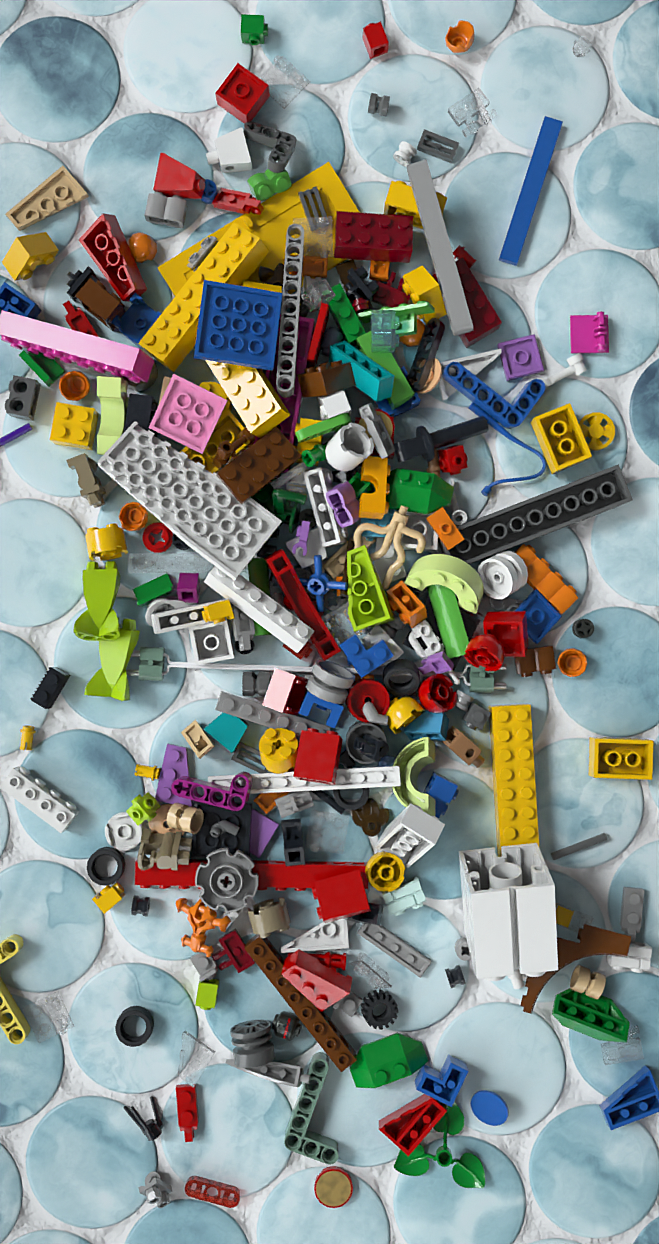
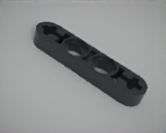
(435, 329)

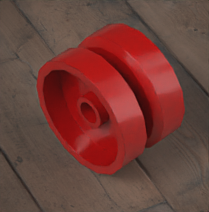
(367, 688)

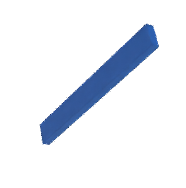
(530, 190)

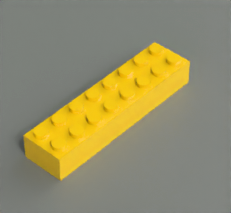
(176, 328)
(513, 775)

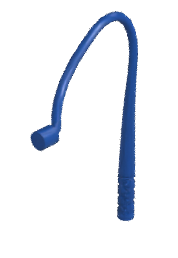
(487, 489)

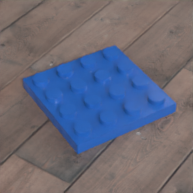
(238, 325)

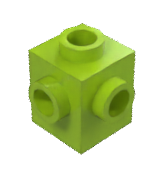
(143, 808)

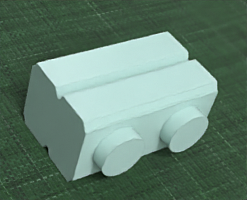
(405, 896)

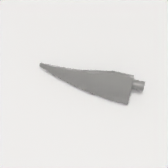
(277, 1072)

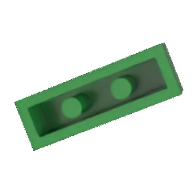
(345, 316)

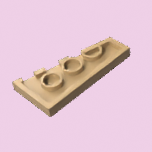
(48, 198)

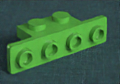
(407, 316)

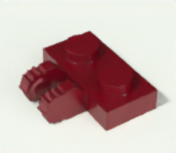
(389, 296)
(235, 949)

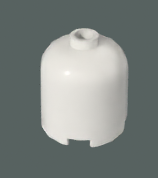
(349, 447)

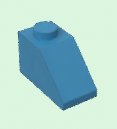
(428, 725)

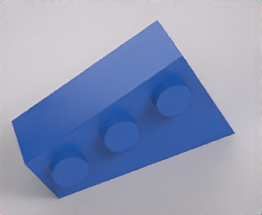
(632, 1101)

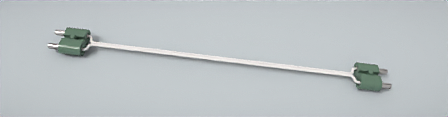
(153, 660)

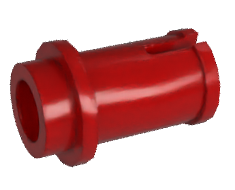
(461, 252)

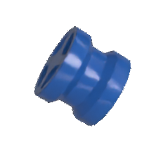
(210, 186)

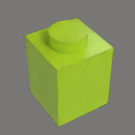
(207, 994)

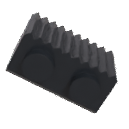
(50, 687)

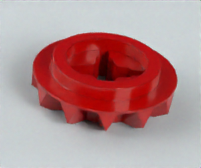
(148, 539)

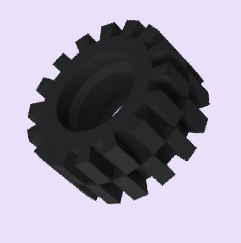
(386, 1017)

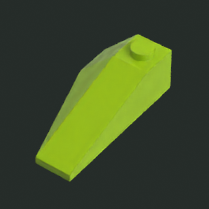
(366, 594)

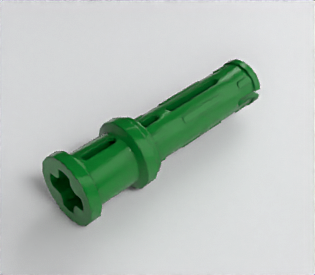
(316, 454)

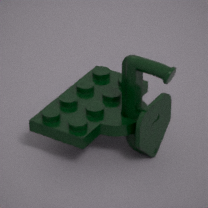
(277, 503)

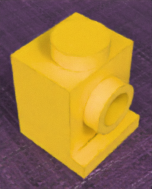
(217, 611)
(109, 897)

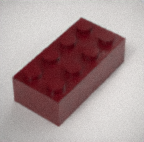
(373, 237)
(482, 314)

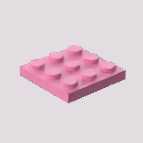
(188, 413)

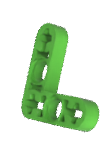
(332, 424)

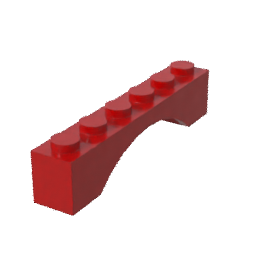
(301, 603)

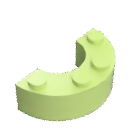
(114, 407)
(451, 573)
(411, 761)

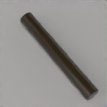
(350, 546)

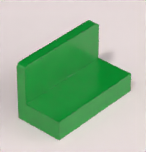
(44, 367)
(153, 589)

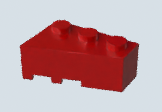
(316, 981)
(412, 1122)

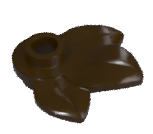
(272, 277)
(370, 814)

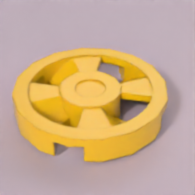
(595, 430)

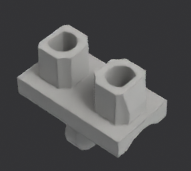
(294, 803)
(156, 1190)

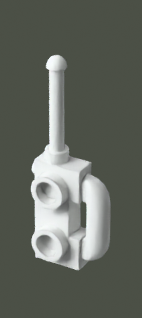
(432, 642)

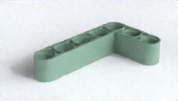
(304, 1110)

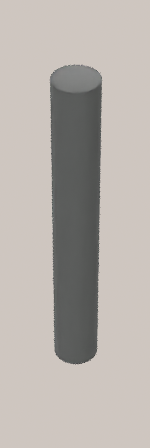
(578, 846)

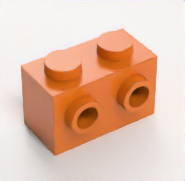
(406, 603)

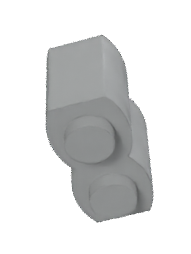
(166, 210)

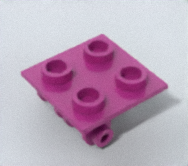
(589, 333)

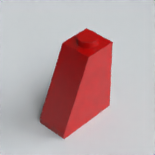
(177, 179)

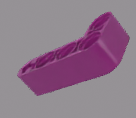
(211, 788)

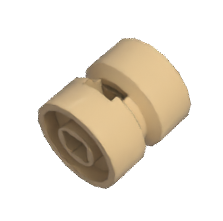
(185, 818)
(590, 982)

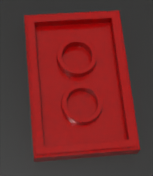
(318, 335)

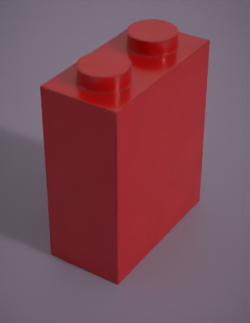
(318, 756)
(341, 896)

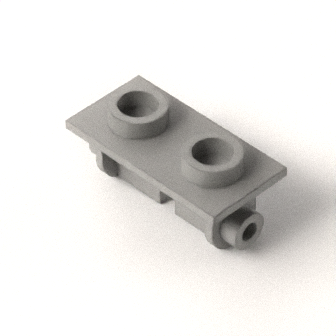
(198, 257)

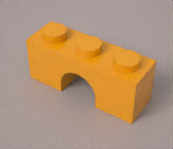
(376, 472)

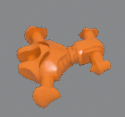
(201, 920)

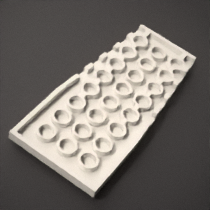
(189, 500)

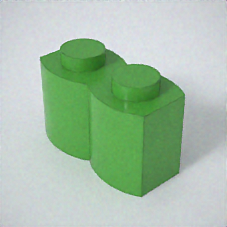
(266, 184)

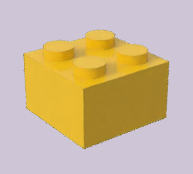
(74, 426)

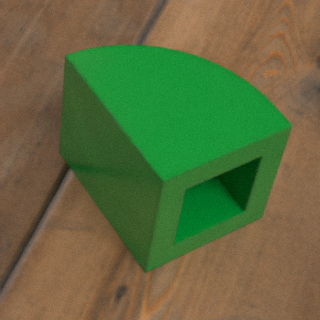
(360, 486)

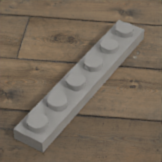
(265, 716)

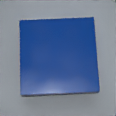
(539, 615)

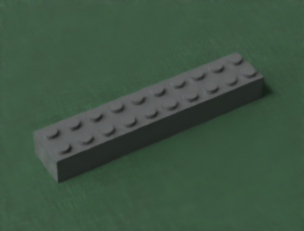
(540, 515)

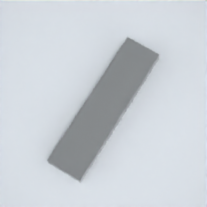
(395, 948)

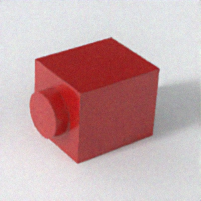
(375, 39)

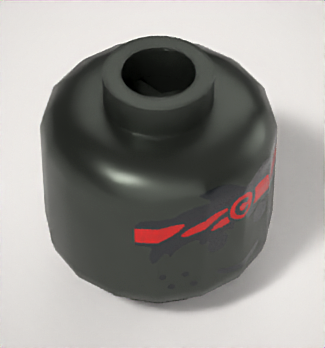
(286, 1025)

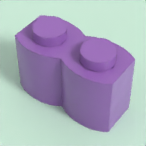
(344, 503)

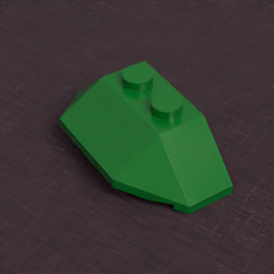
(418, 491)
(591, 1016)
(387, 1060)

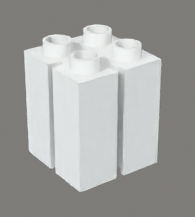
(509, 911)

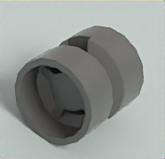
(255, 684)

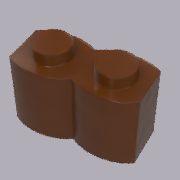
(536, 659)

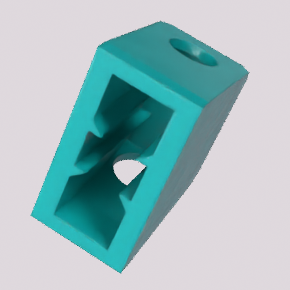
(227, 730)

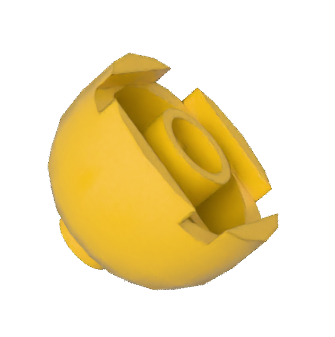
(402, 713)
(385, 871)

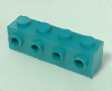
(368, 375)

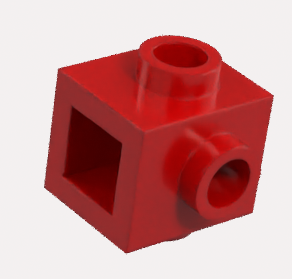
(452, 459)

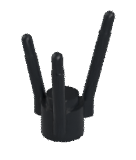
(149, 1128)

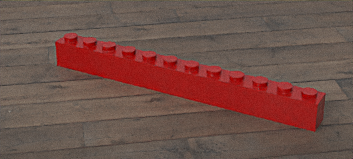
(270, 872)

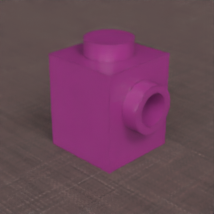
(188, 587)

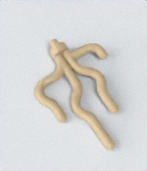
(395, 529)

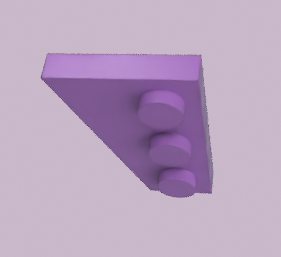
(173, 767)

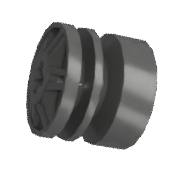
(359, 730)
(252, 1043)

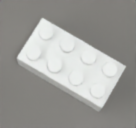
(410, 834)

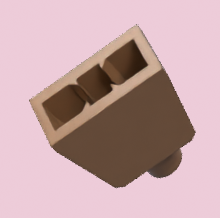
(463, 747)

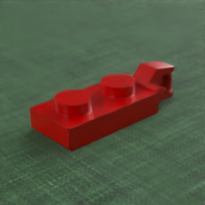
(237, 202)
(77, 320)
(187, 1110)

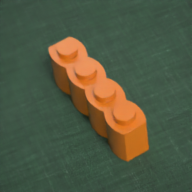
(546, 581)

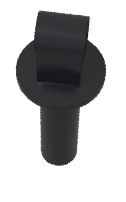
(427, 442)

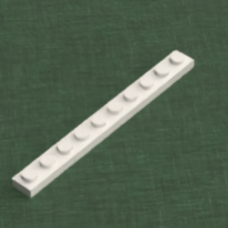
(345, 779)

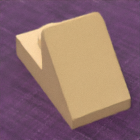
(198, 739)

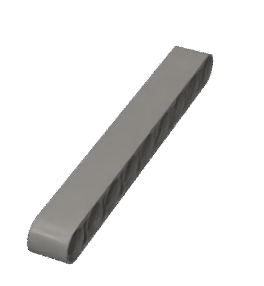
(439, 247)
(290, 282)

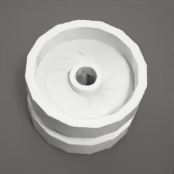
(503, 574)

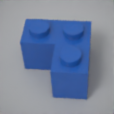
(17, 303)
(365, 659)
(442, 790)
(444, 1084)

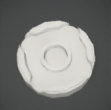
(123, 832)

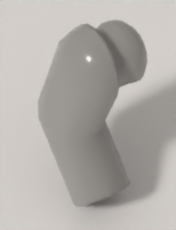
(372, 714)

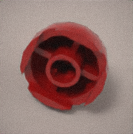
(486, 652)
(437, 694)

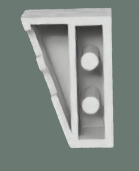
(333, 405)

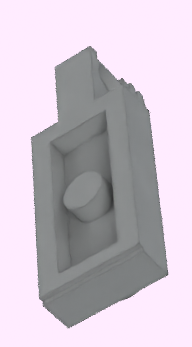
(377, 430)
(243, 628)
(631, 911)

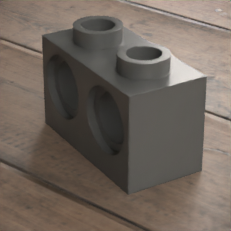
(28, 398)

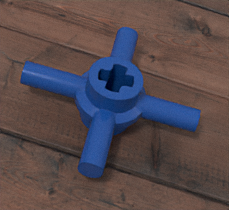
(320, 583)

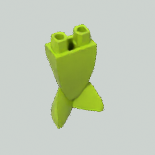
(100, 591)
(114, 657)

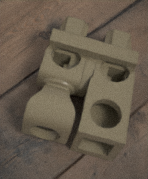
(87, 479)
(164, 849)

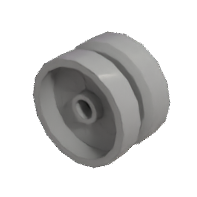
(330, 681)

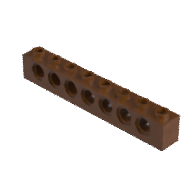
(314, 1020)

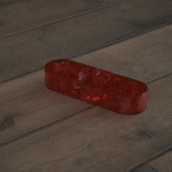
(200, 1181)

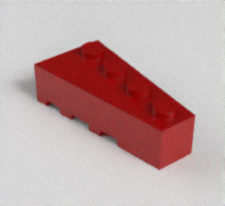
(112, 255)

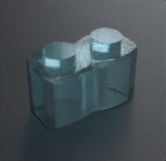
(383, 331)

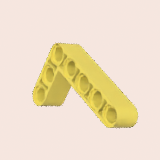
(9, 1005)

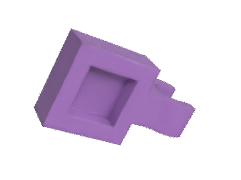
(303, 533)
(437, 662)

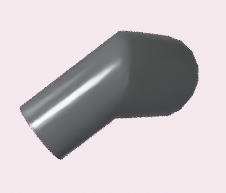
(222, 827)

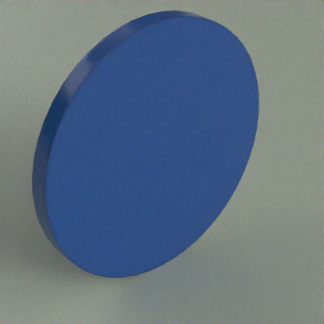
(489, 1108)

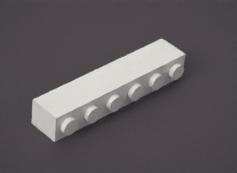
(261, 608)

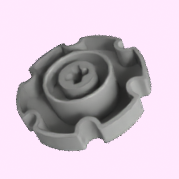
(211, 880)

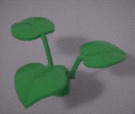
(466, 1172)

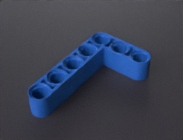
(492, 397)

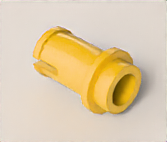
(27, 736)
(147, 771)

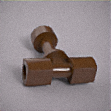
(227, 449)

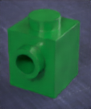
(253, 29)

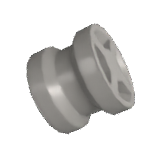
(463, 701)
(462, 946)

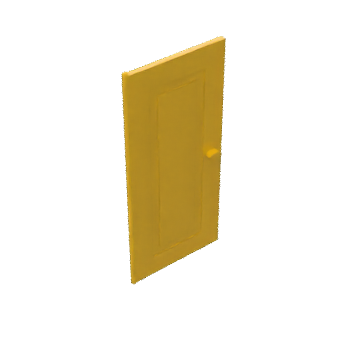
(273, 225)

